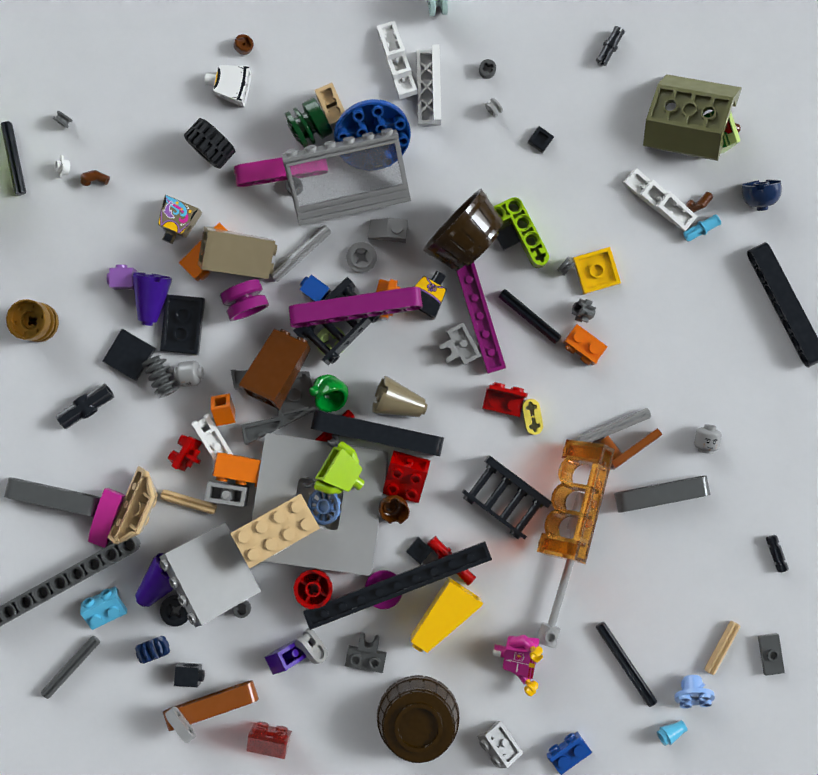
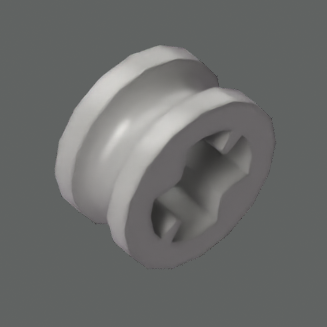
(494, 107)

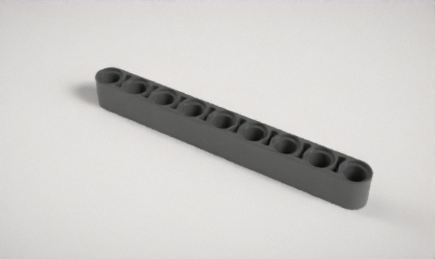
(69, 577)

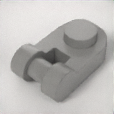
(317, 651)

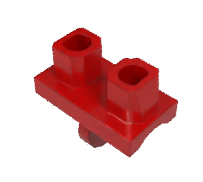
(188, 453)

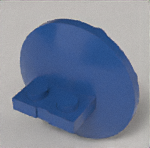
(373, 117)

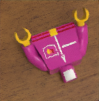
(520, 658)

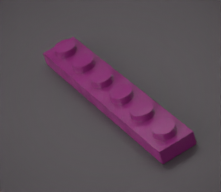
(480, 318)

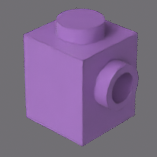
(120, 277)

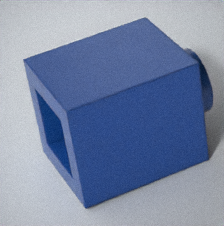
(314, 288)

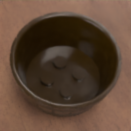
(466, 233)
(418, 718)

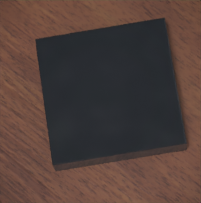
(128, 354)

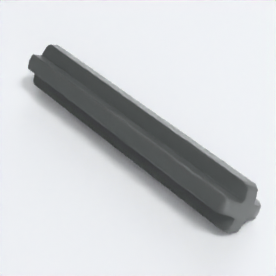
(70, 667)

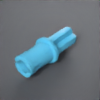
(702, 228)

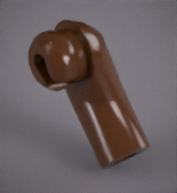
(88, 177)
(702, 203)

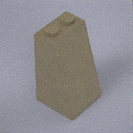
(236, 253)

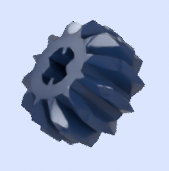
(152, 649)

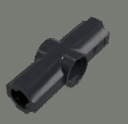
(85, 406)

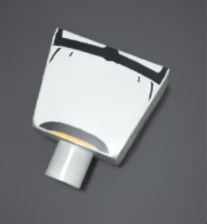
(230, 83)

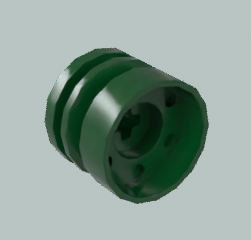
(308, 123)

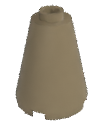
(397, 400)

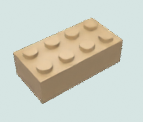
(274, 531)

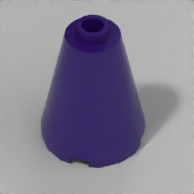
(150, 295)
(154, 584)

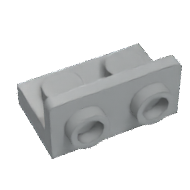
(500, 745)

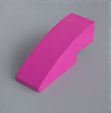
(105, 516)

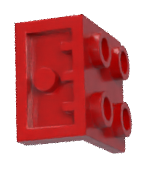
(504, 400)
(406, 476)

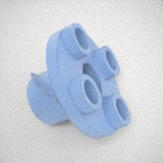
(694, 693)

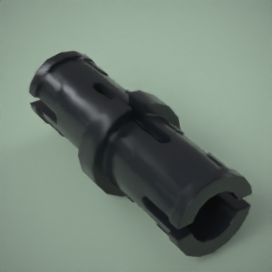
(610, 45)

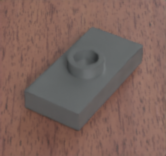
(771, 654)

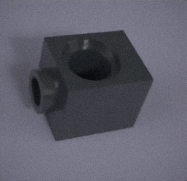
(188, 675)

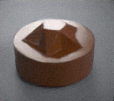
(243, 44)

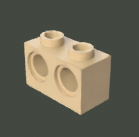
(330, 103)

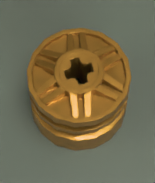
(22, 320)

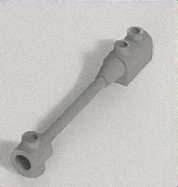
(548, 632)

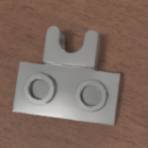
(460, 345)

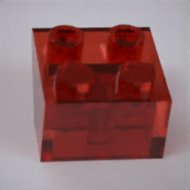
(269, 740)

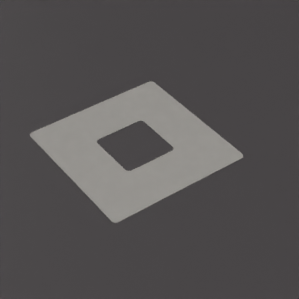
(354, 542)

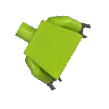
(339, 470)

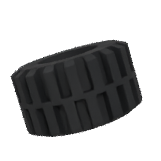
(209, 143)

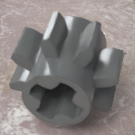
(583, 310)

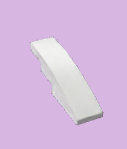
(397, 60)
(660, 200)

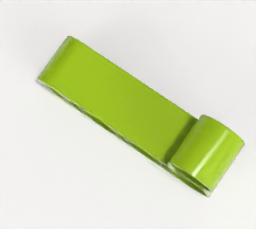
(529, 231)

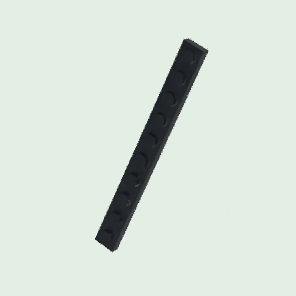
(398, 585)

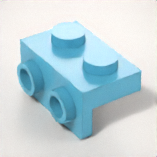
(102, 608)

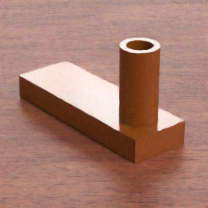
(619, 458)

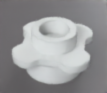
(62, 166)

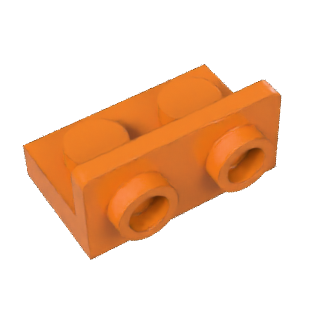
(584, 345)

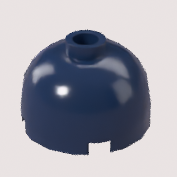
(761, 194)

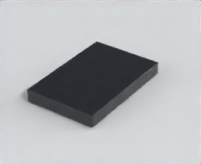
(182, 324)

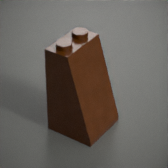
(275, 368)

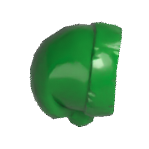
(329, 393)

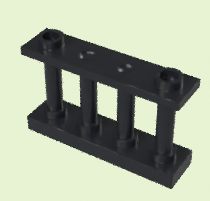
(344, 289)
(523, 490)

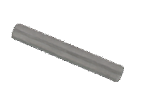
(301, 253)
(616, 426)

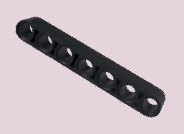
(785, 303)
(377, 433)

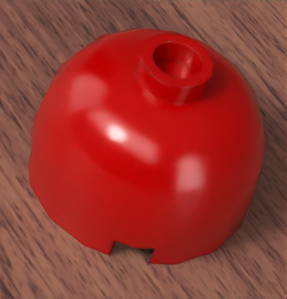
(313, 589)

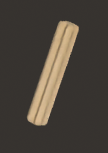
(188, 501)
(722, 647)

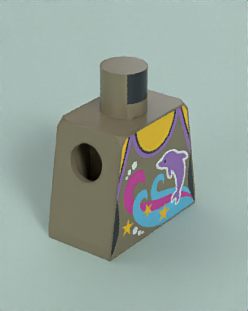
(177, 218)

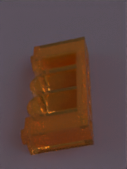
(574, 455)

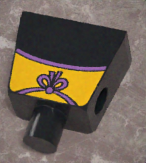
(432, 293)

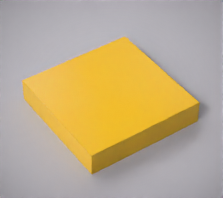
(596, 270)

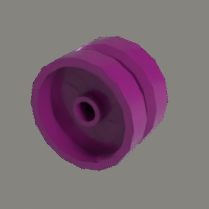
(244, 299)

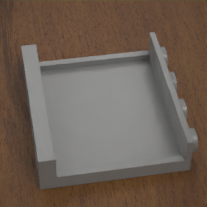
(209, 575)

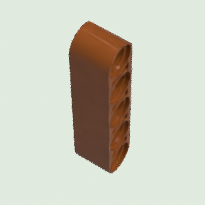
(217, 703)

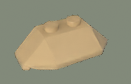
(135, 508)

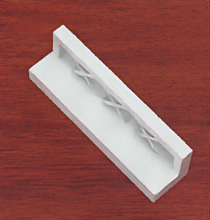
(435, 82)

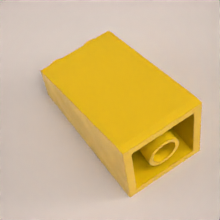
(444, 615)

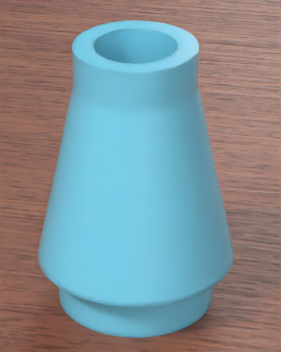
(670, 733)

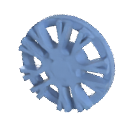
(324, 507)

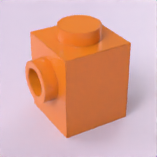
(223, 413)

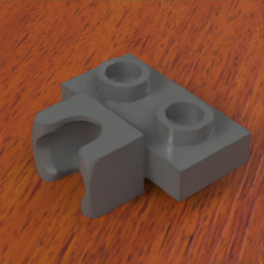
(366, 655)

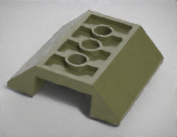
(685, 127)

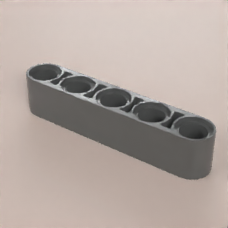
(662, 494)
(51, 496)

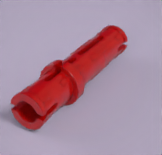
(441, 550)

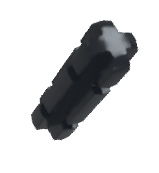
(777, 553)

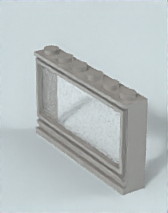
(346, 176)

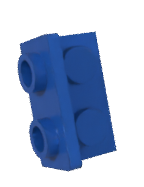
(568, 752)

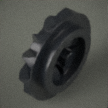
(166, 609)

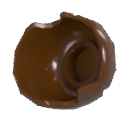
(394, 509)

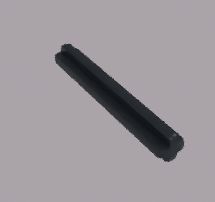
(13, 158)
(529, 316)

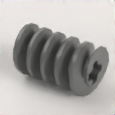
(159, 376)

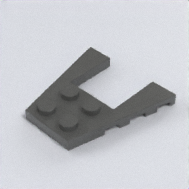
(296, 405)

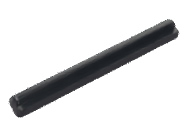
(626, 664)

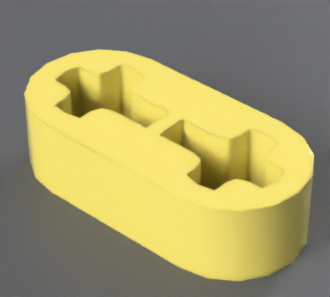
(527, 416)

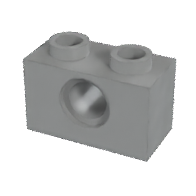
(227, 493)

